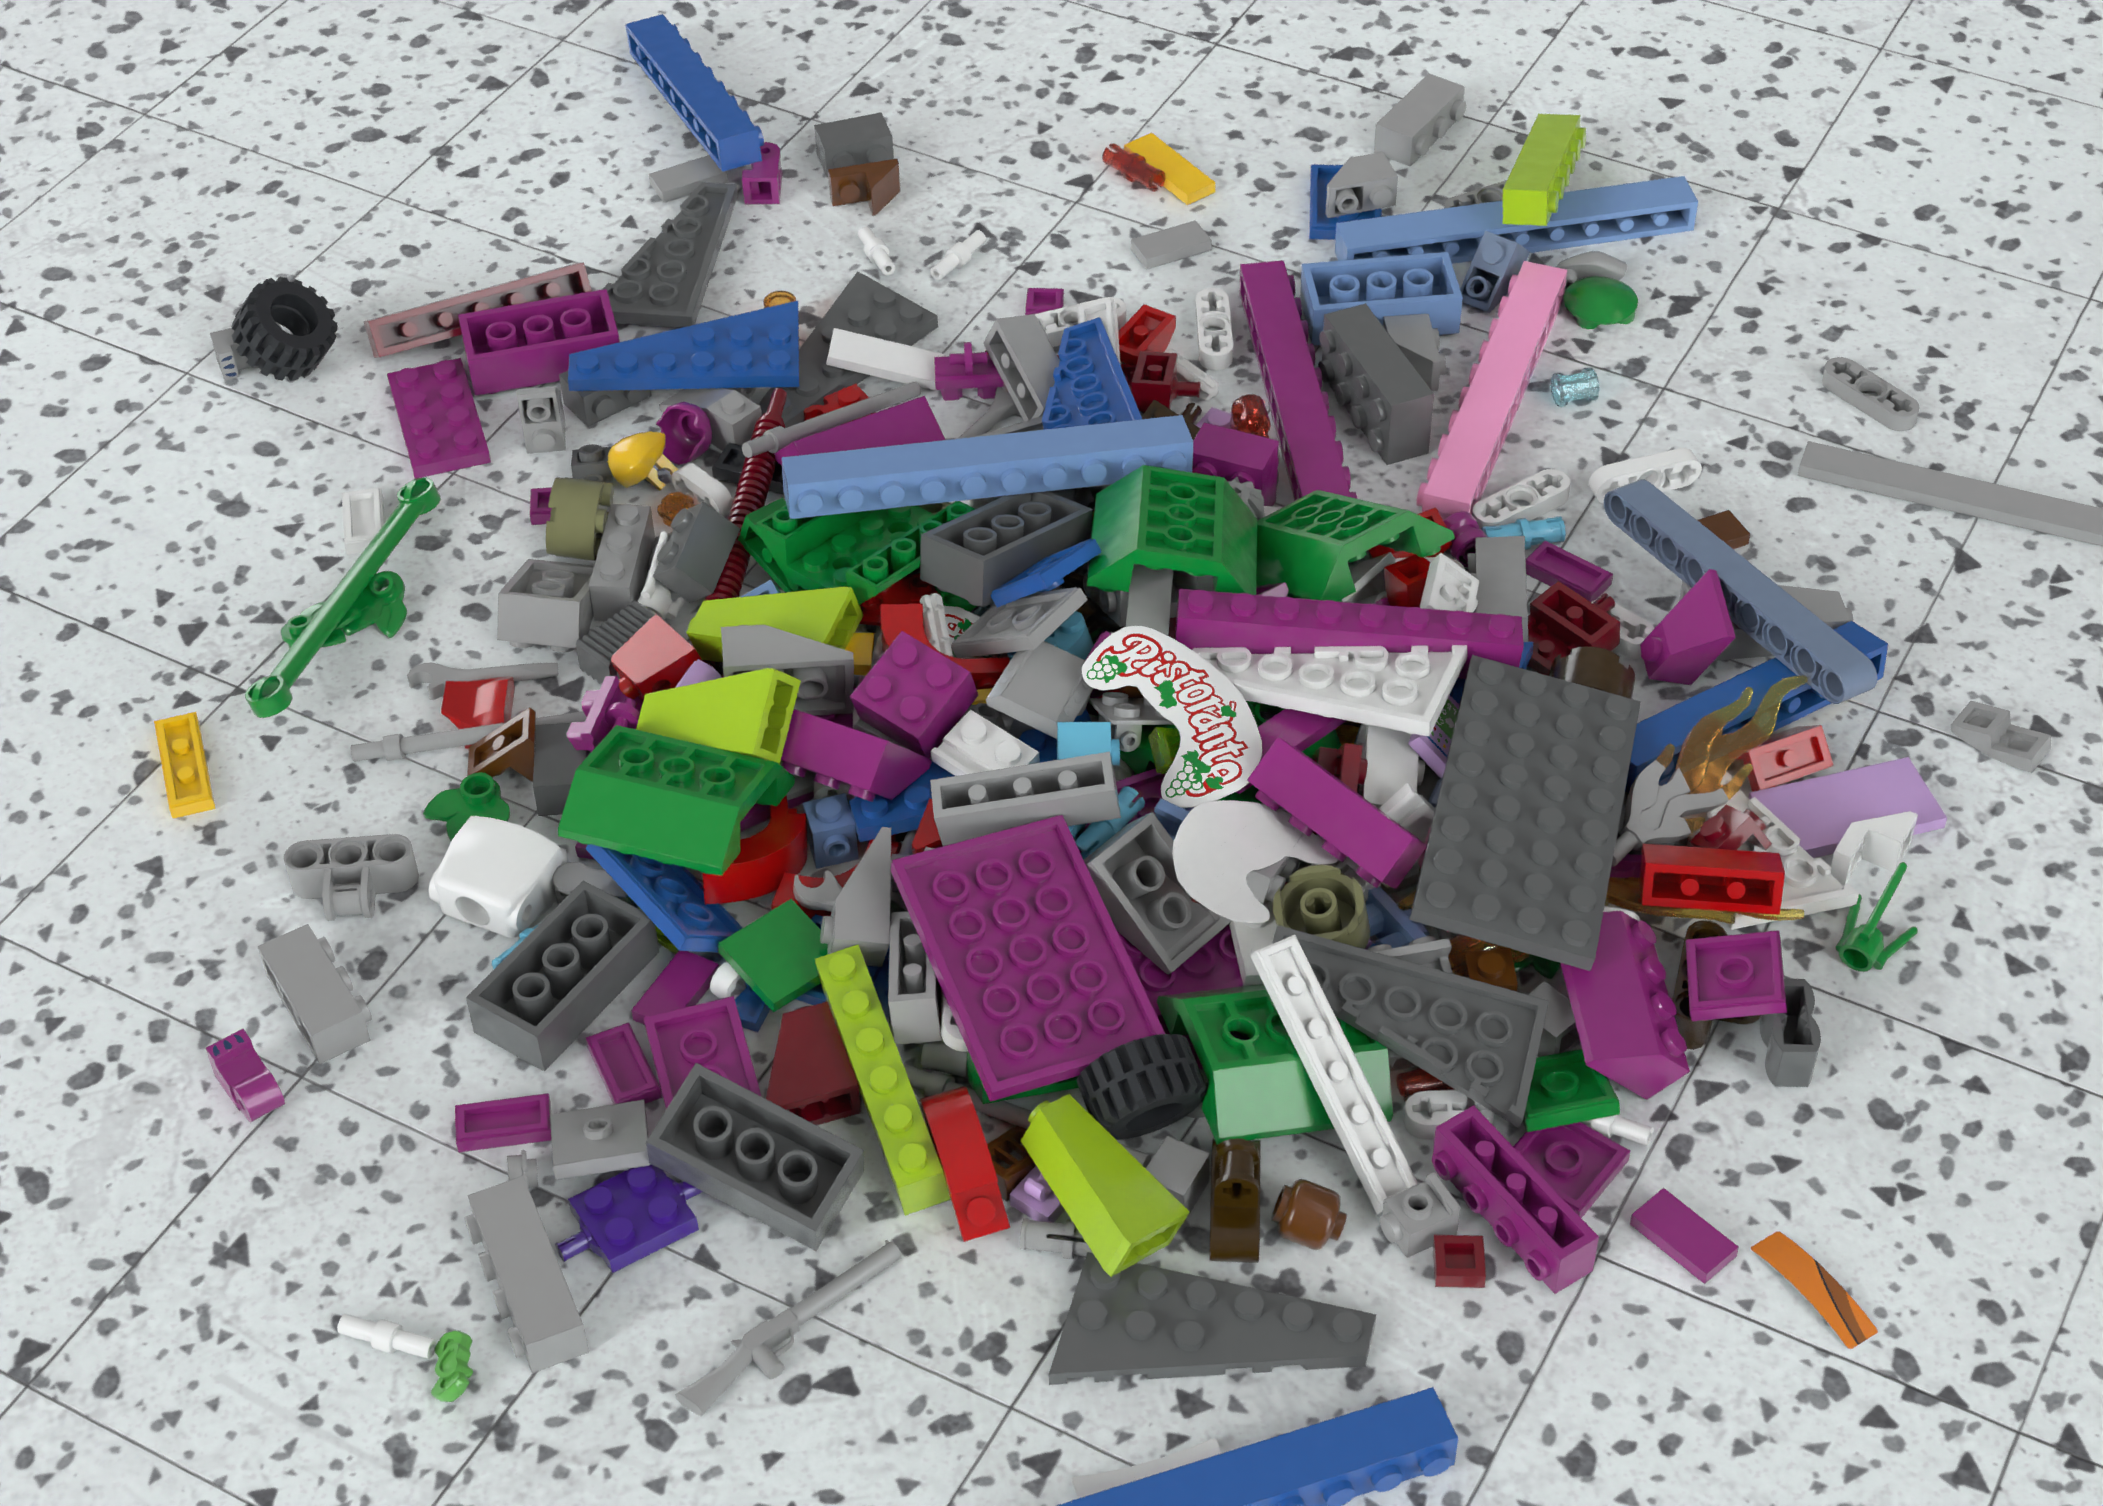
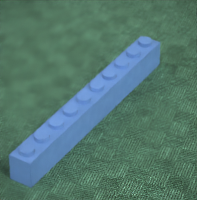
(1581, 220)
(982, 466)

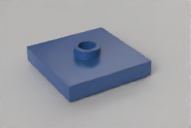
(1046, 573)

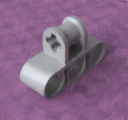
(351, 871)

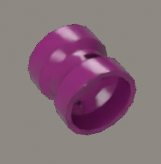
(1465, 532)

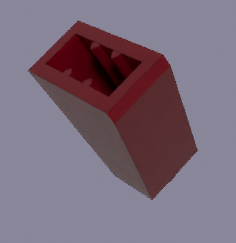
(812, 1068)

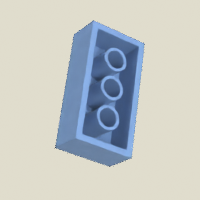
(1387, 287)

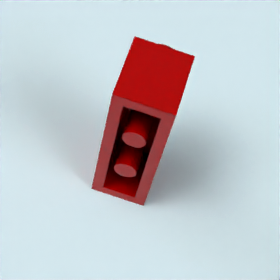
(1711, 879)

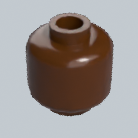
(1308, 1214)

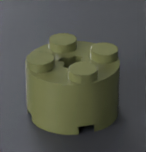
(577, 517)
(1324, 904)

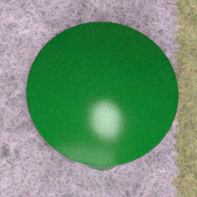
(1600, 302)

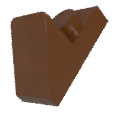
(868, 182)
(506, 747)

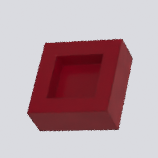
(1459, 1261)

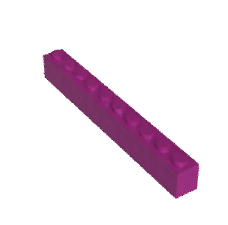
(1292, 381)

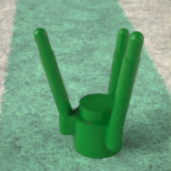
(1864, 945)

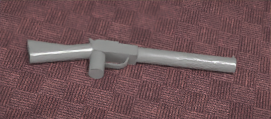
(759, 1341)

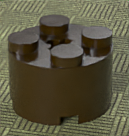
(1595, 669)

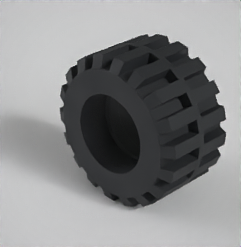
(298, 311)
(1143, 1085)

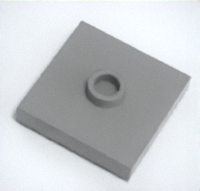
(599, 1139)

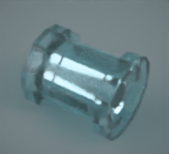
(1575, 387)

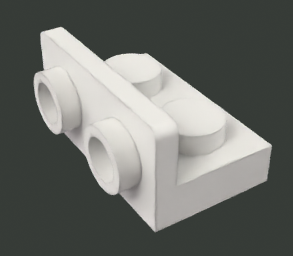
(1449, 587)

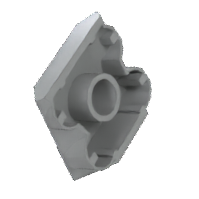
(1042, 688)

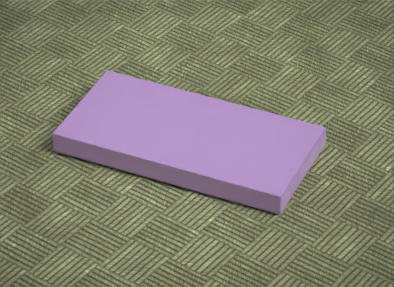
(1825, 806)

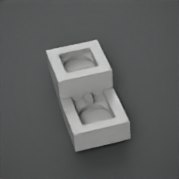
(1993, 734)

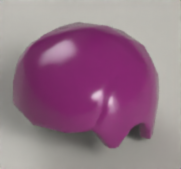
(686, 432)

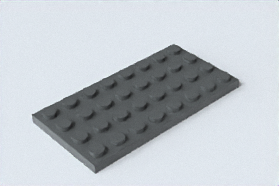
(1528, 813)

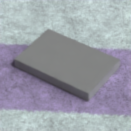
(1019, 624)

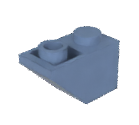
(1491, 271)

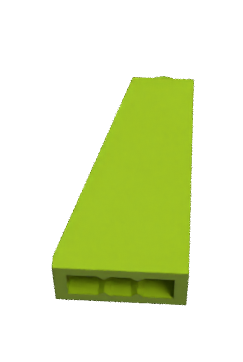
(817, 614)
(731, 713)
(1101, 1185)

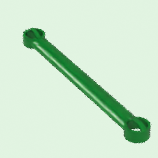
(272, 693)

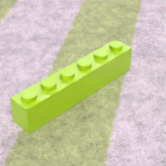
(1543, 169)
(882, 1080)

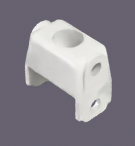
(497, 876)

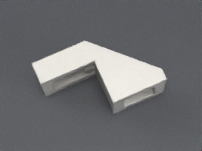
(1874, 840)

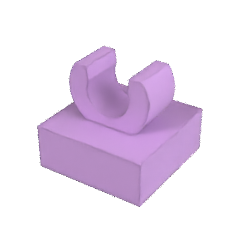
(1036, 1198)

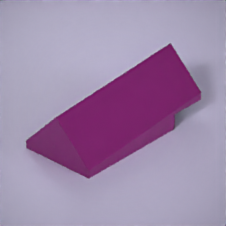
(894, 426)

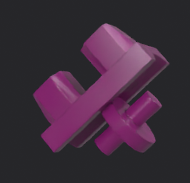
(966, 371)
(603, 711)

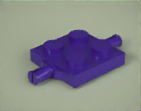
(630, 1217)

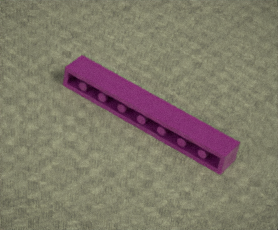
(1269, 622)

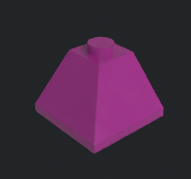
(1689, 634)

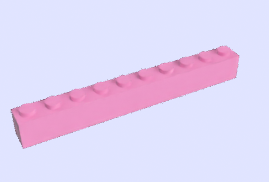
(1494, 392)

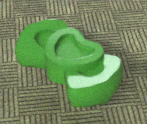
(452, 1366)

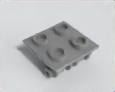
(1126, 717)

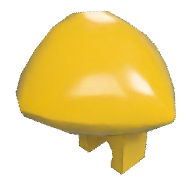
(635, 456)

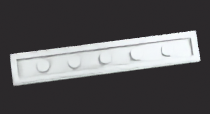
(1334, 1070)

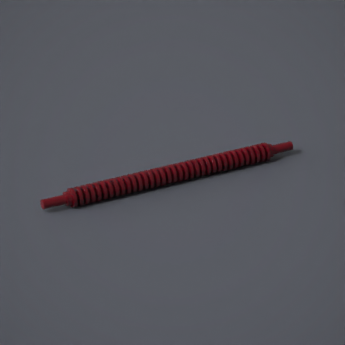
(749, 496)

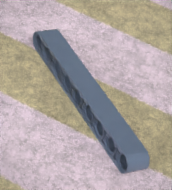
(1752, 599)

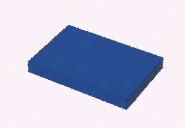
(1320, 225)

